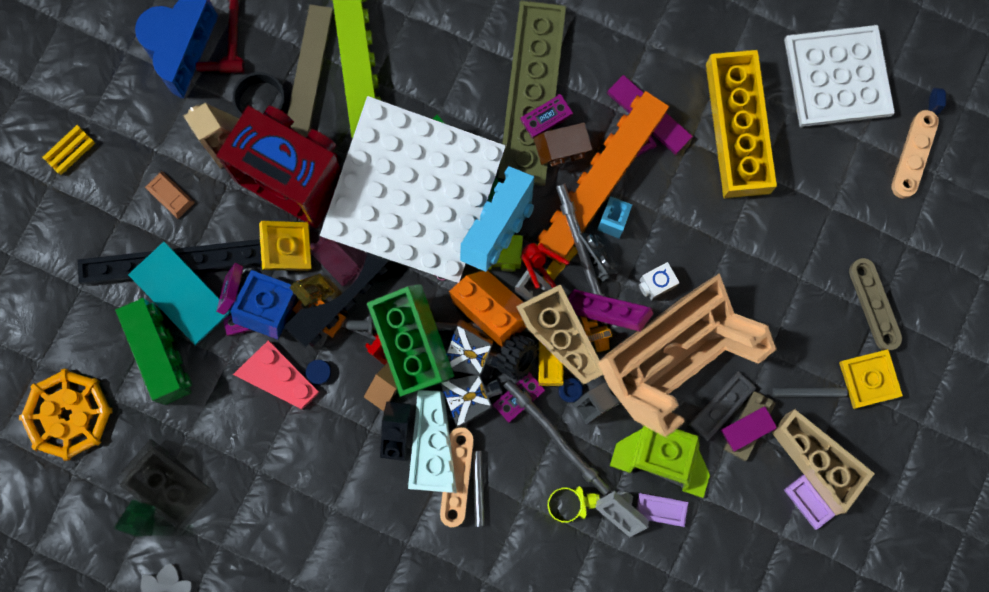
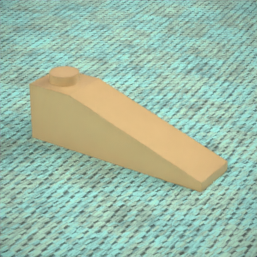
(560, 331)

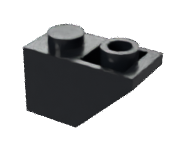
(395, 430)

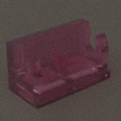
(334, 260)

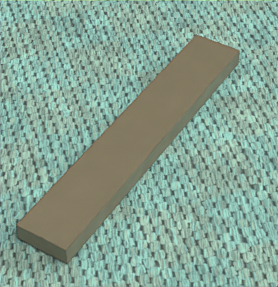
(309, 68)

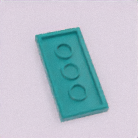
(179, 292)

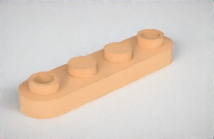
(915, 154)
(462, 462)

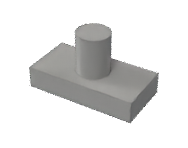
(620, 512)

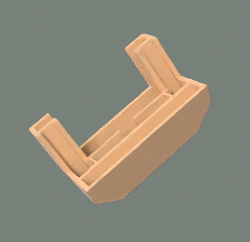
(676, 348)

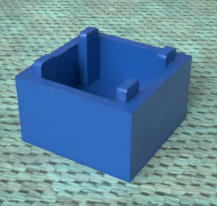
(264, 305)

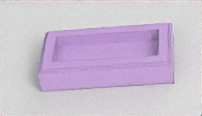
(809, 502)
(662, 509)

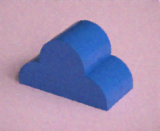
(176, 39)

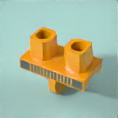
(599, 335)

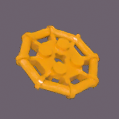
(59, 427)

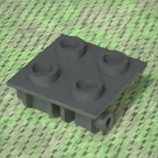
(606, 263)

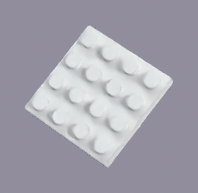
(839, 76)

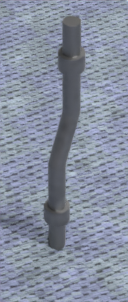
(568, 209)
(589, 473)

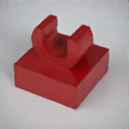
(376, 350)

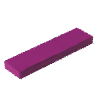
(667, 131)
(610, 310)

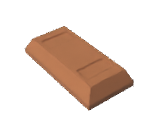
(169, 194)

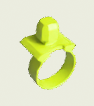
(588, 501)

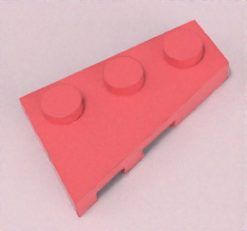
(276, 375)

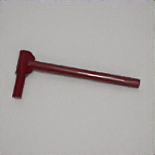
(231, 62)

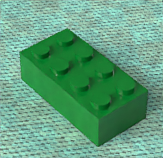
(410, 339)
(154, 351)

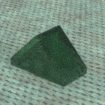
(137, 519)

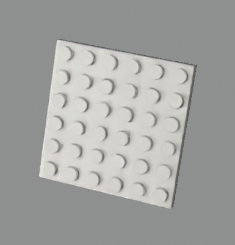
(411, 189)

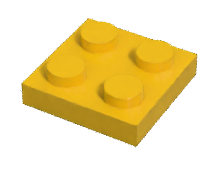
(285, 246)
(870, 379)

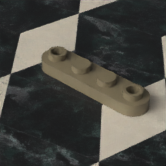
(875, 304)

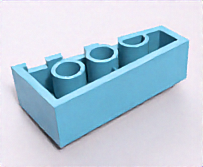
(499, 220)

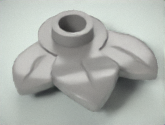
(165, 581)

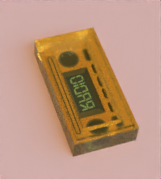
(312, 289)

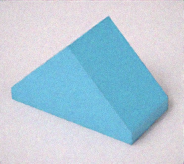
(614, 217)

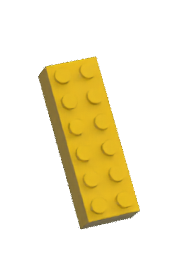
(740, 124)

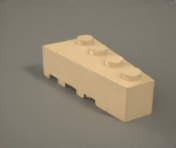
(824, 462)

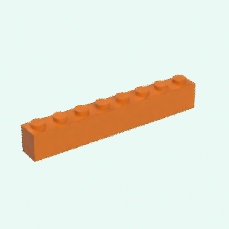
(606, 171)

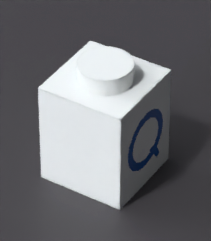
(658, 281)

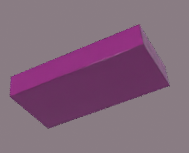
(748, 428)

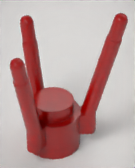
(534, 256)

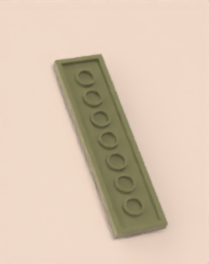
(531, 83)

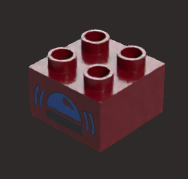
(282, 164)

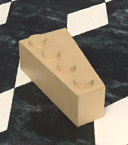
(211, 127)

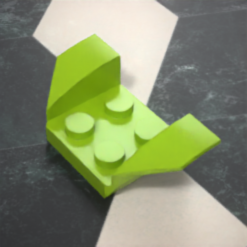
(669, 456)

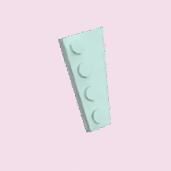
(431, 448)

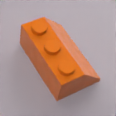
(489, 305)

